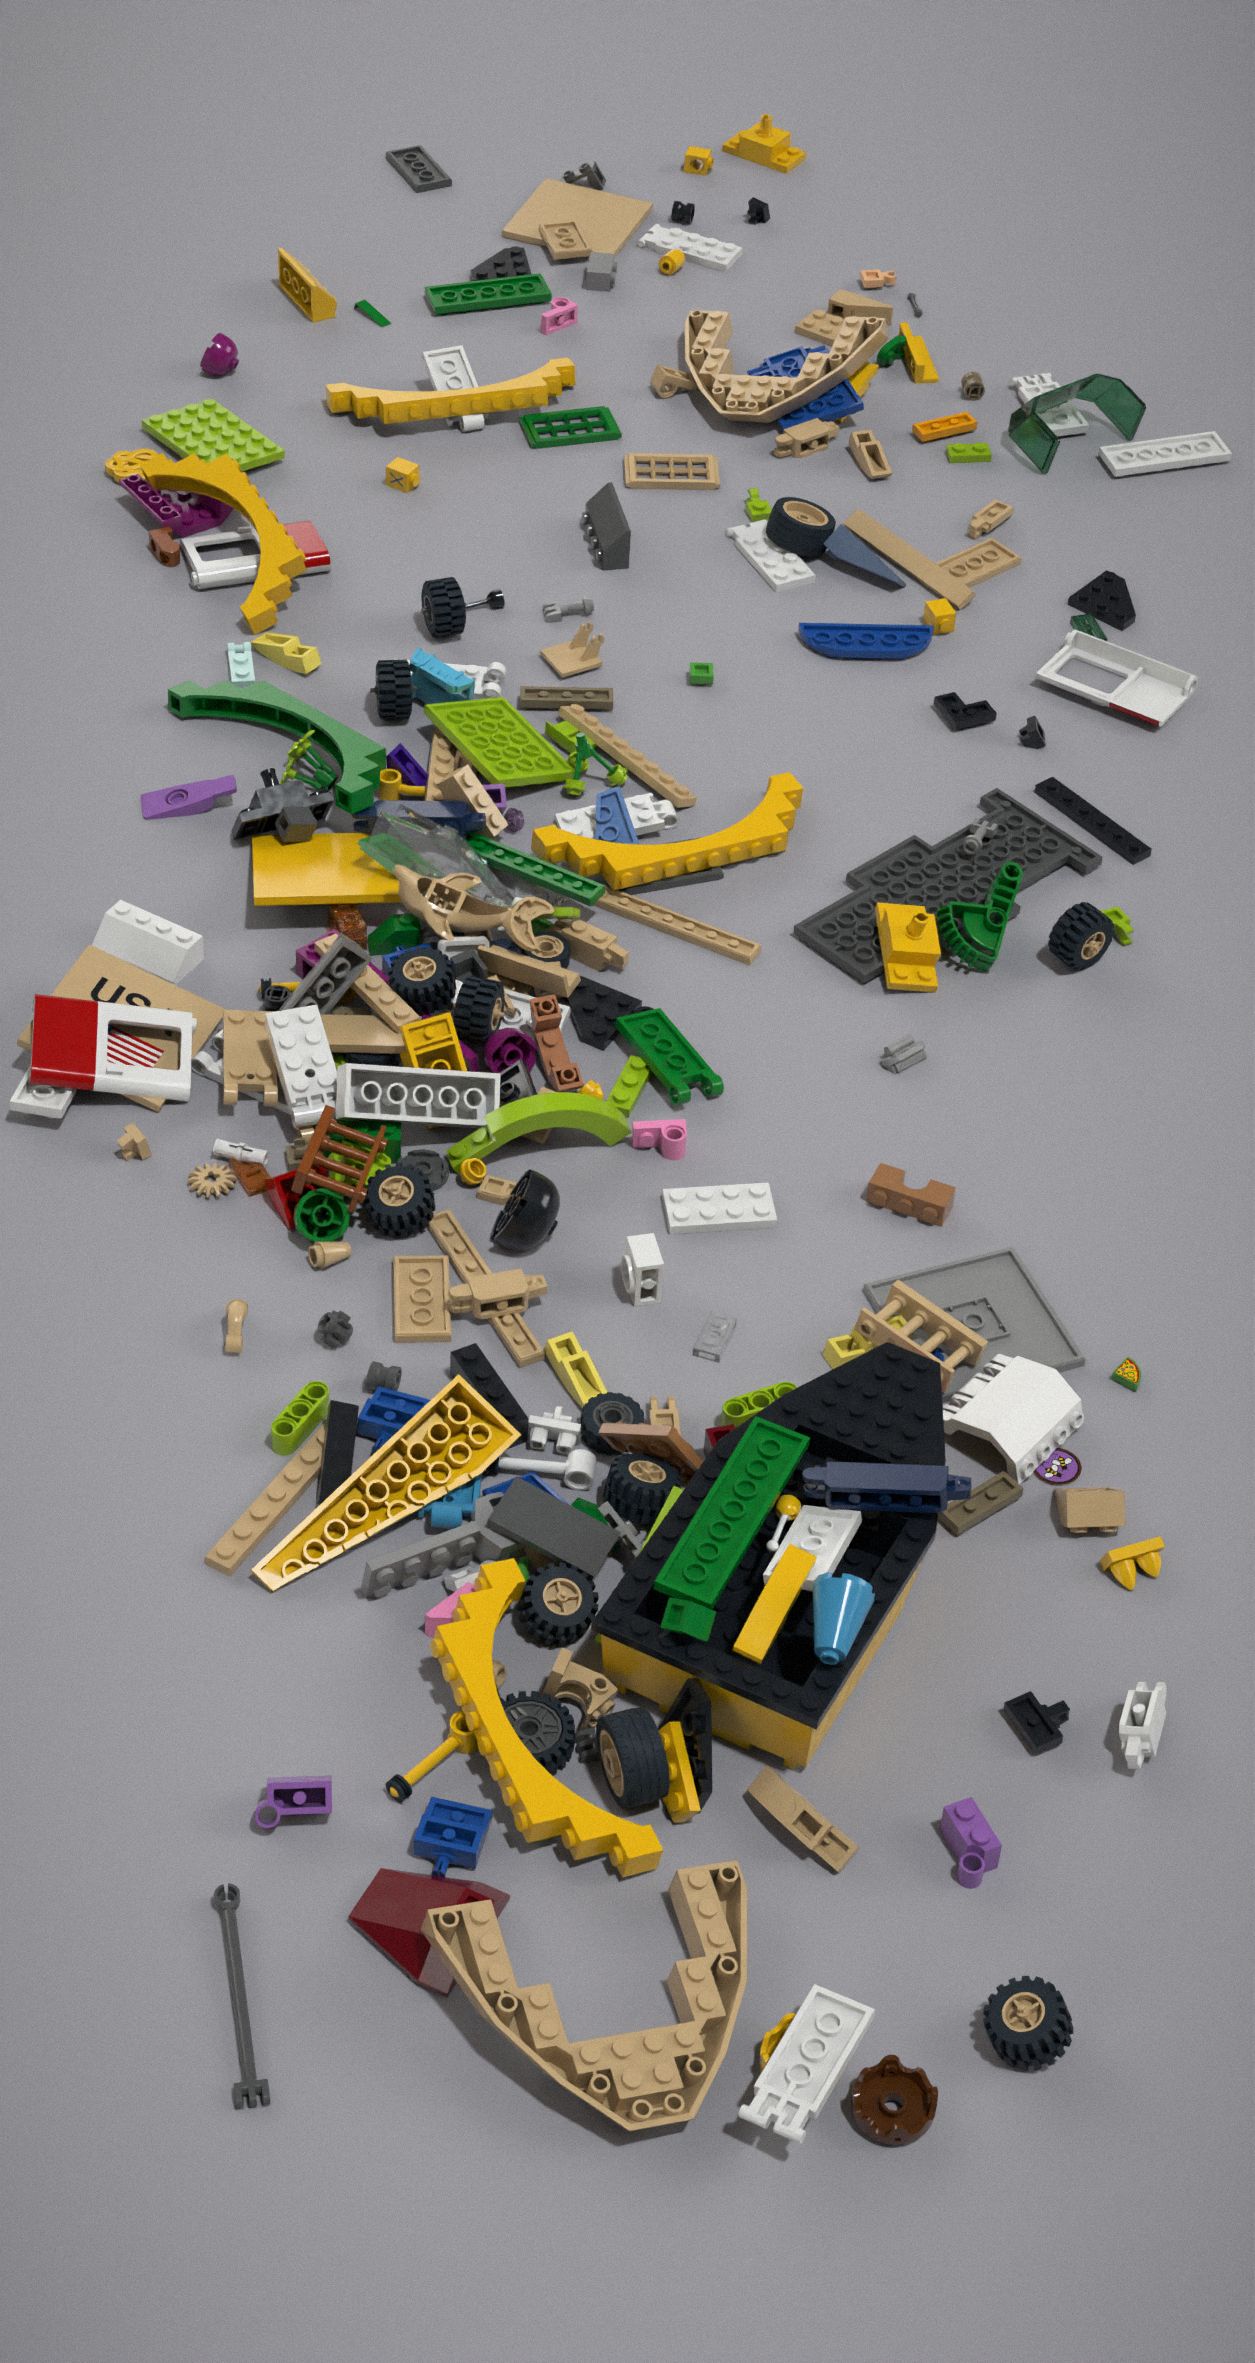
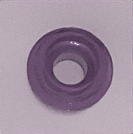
(515, 819)

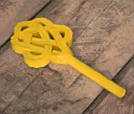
(128, 463)

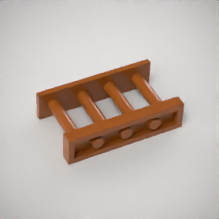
(322, 1142)

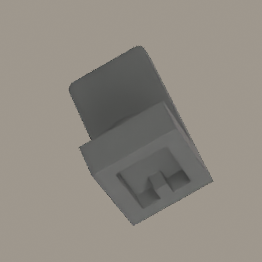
(591, 170)

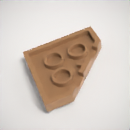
(655, 1441)

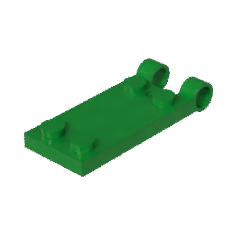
(668, 1054)

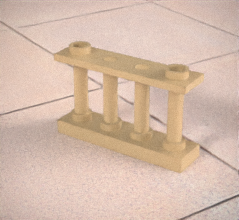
(929, 1318)

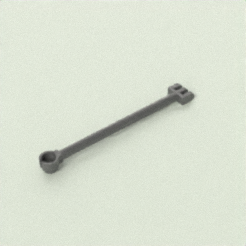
(250, 2084)

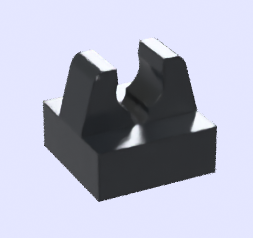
(758, 211)
(1033, 733)

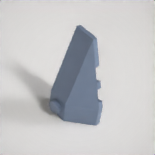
(854, 552)

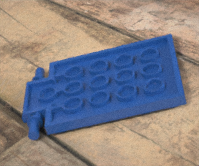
(831, 405)

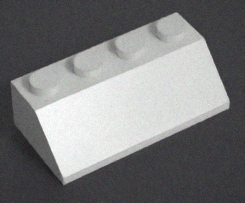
(149, 942)

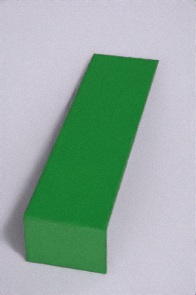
(372, 312)

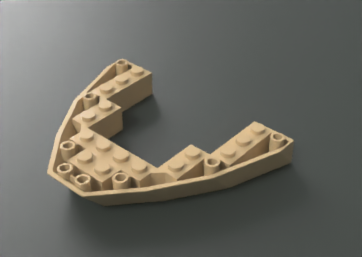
(767, 397)
(632, 2076)

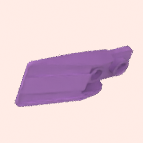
(186, 798)

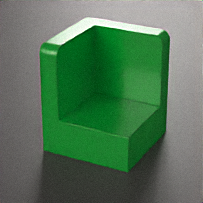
(688, 1619)

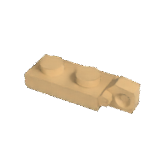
(989, 518)

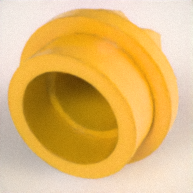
(592, 1089)
(472, 1171)

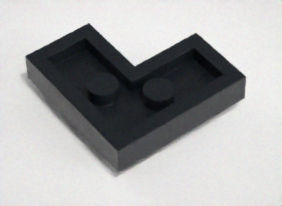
(963, 715)

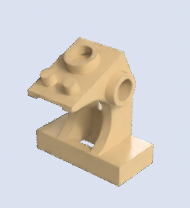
(582, 1685)

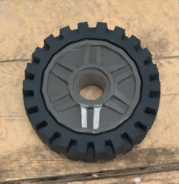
(542, 1728)

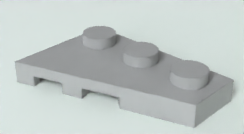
(627, 1530)

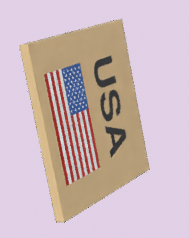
(112, 980)

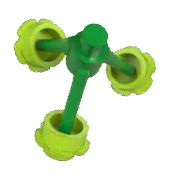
(579, 761)

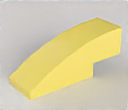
(287, 652)
(849, 1346)
(574, 1368)

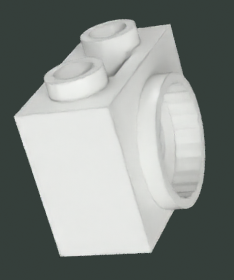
(643, 1269)

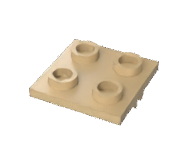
(575, 655)

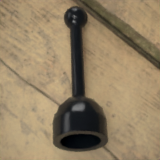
(494, 599)

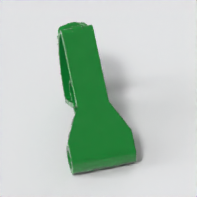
(981, 922)

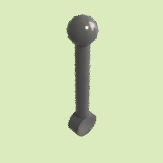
(918, 312)

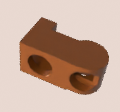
(164, 547)

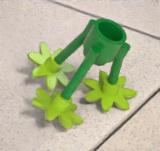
(324, 775)

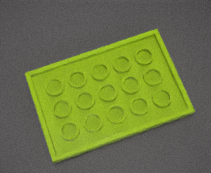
(210, 433)
(499, 742)

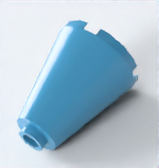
(838, 1614)

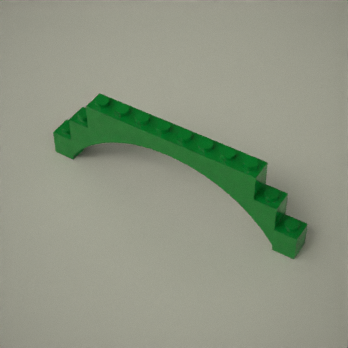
(261, 702)

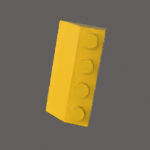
(304, 288)

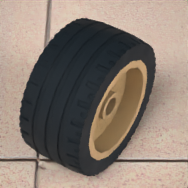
(800, 526)
(632, 1757)

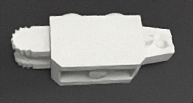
(1142, 1723)

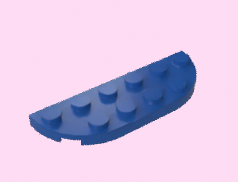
(866, 640)

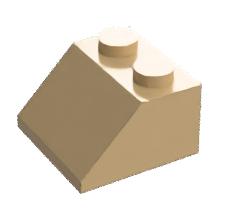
(1091, 1508)

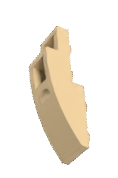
(803, 1819)

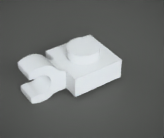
(458, 1579)

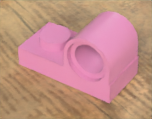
(562, 314)
(666, 1134)

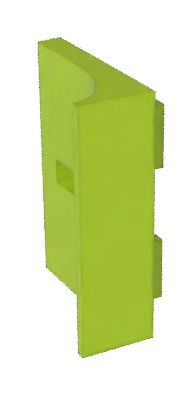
(565, 735)

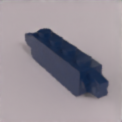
(441, 812)
(885, 1486)

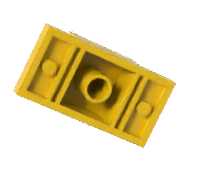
(765, 146)
(908, 946)
(432, 1045)

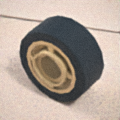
(550, 949)

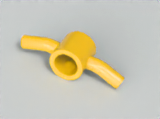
(392, 787)

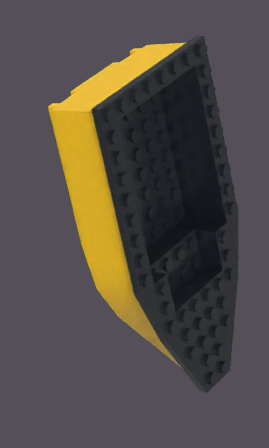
(865, 1411)

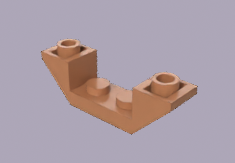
(551, 1046)

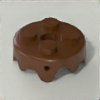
(889, 2082)

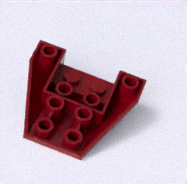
(394, 1912)

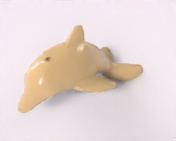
(450, 908)

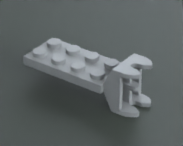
(442, 1551)

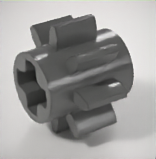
(335, 1328)

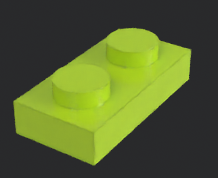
(968, 453)

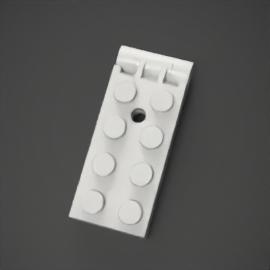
(303, 1062)

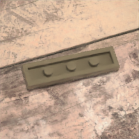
(554, 697)

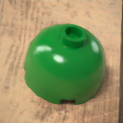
(321, 1216)

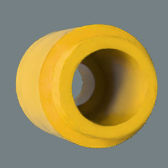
(671, 261)

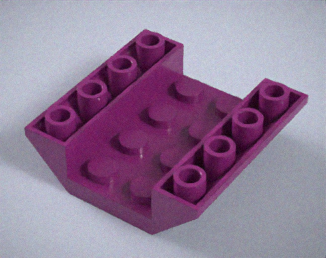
(180, 510)

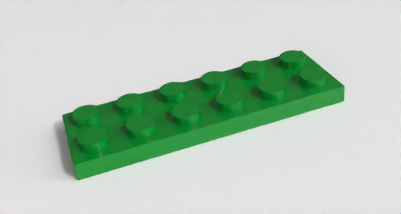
(488, 293)

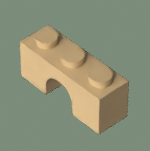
(464, 786)

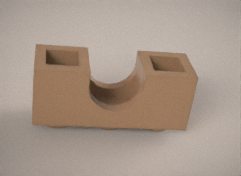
(927, 1204)

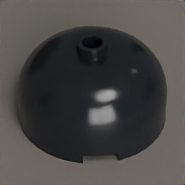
(528, 1213)

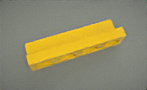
(917, 357)

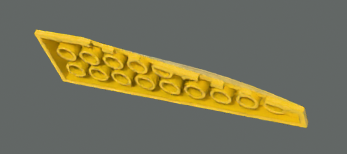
(427, 1458)

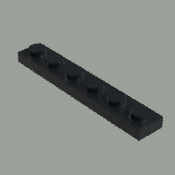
(1093, 820)

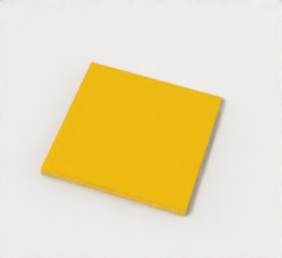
(319, 872)

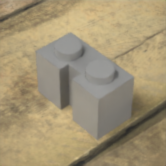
(601, 271)

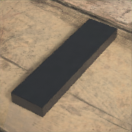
(338, 1447)

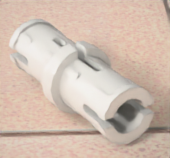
(241, 1152)

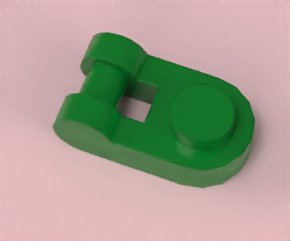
(892, 351)

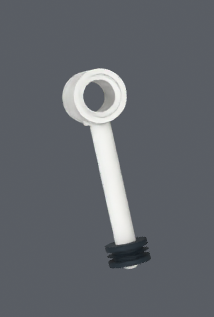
(578, 1469)

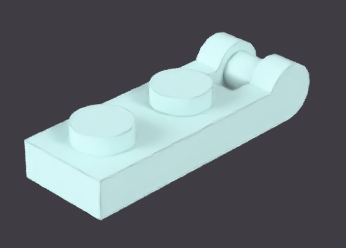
(241, 664)

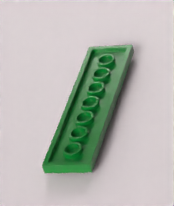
(732, 1513)

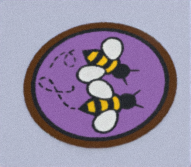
(1060, 1468)

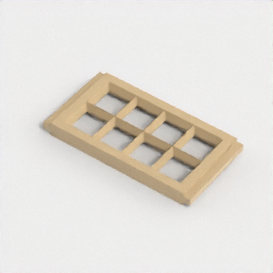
(710, 471)

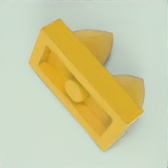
(1122, 1560)

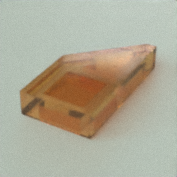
(250, 1176)

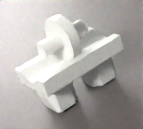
(556, 1428)

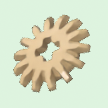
(223, 1179)

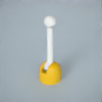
(786, 1510)

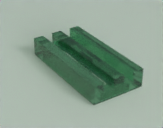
(1078, 623)

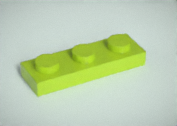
(630, 1085)

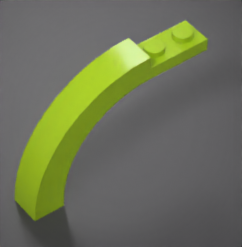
(538, 1113)

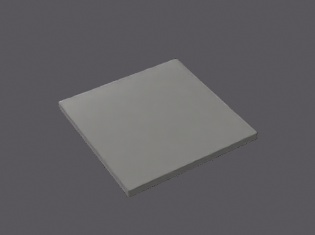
(995, 1300)

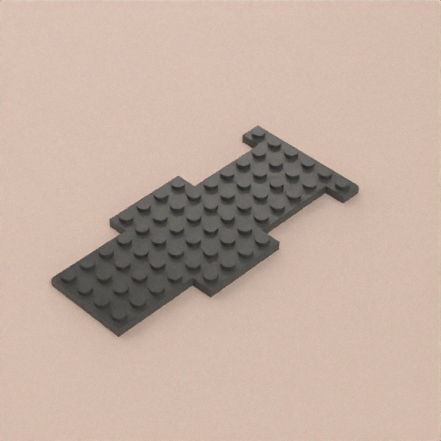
(936, 876)

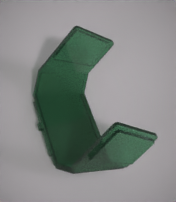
(1107, 393)

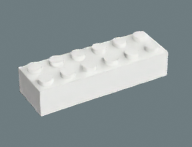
(415, 1095)

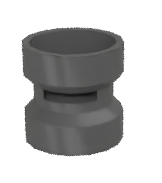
(383, 1376)

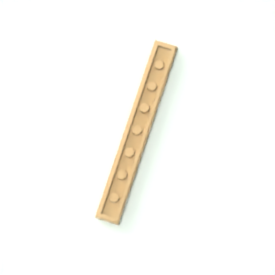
(909, 559)
(679, 926)
(469, 1263)

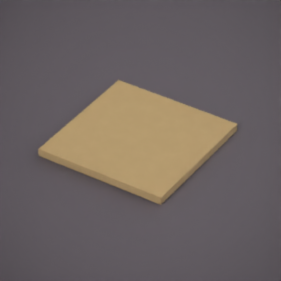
(604, 217)

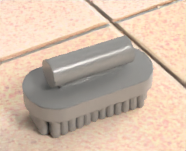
(903, 1054)

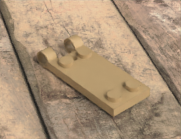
(247, 1057)

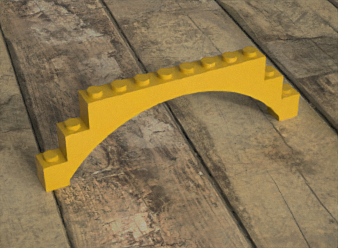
(407, 406)
(226, 483)
(634, 864)
(536, 1798)

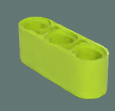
(745, 1406)
(300, 1418)

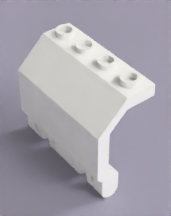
(1019, 1409)

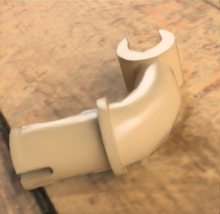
(236, 1312)

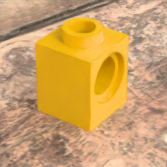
(691, 164)

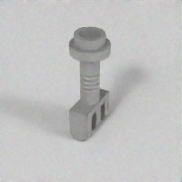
(554, 612)
(972, 844)

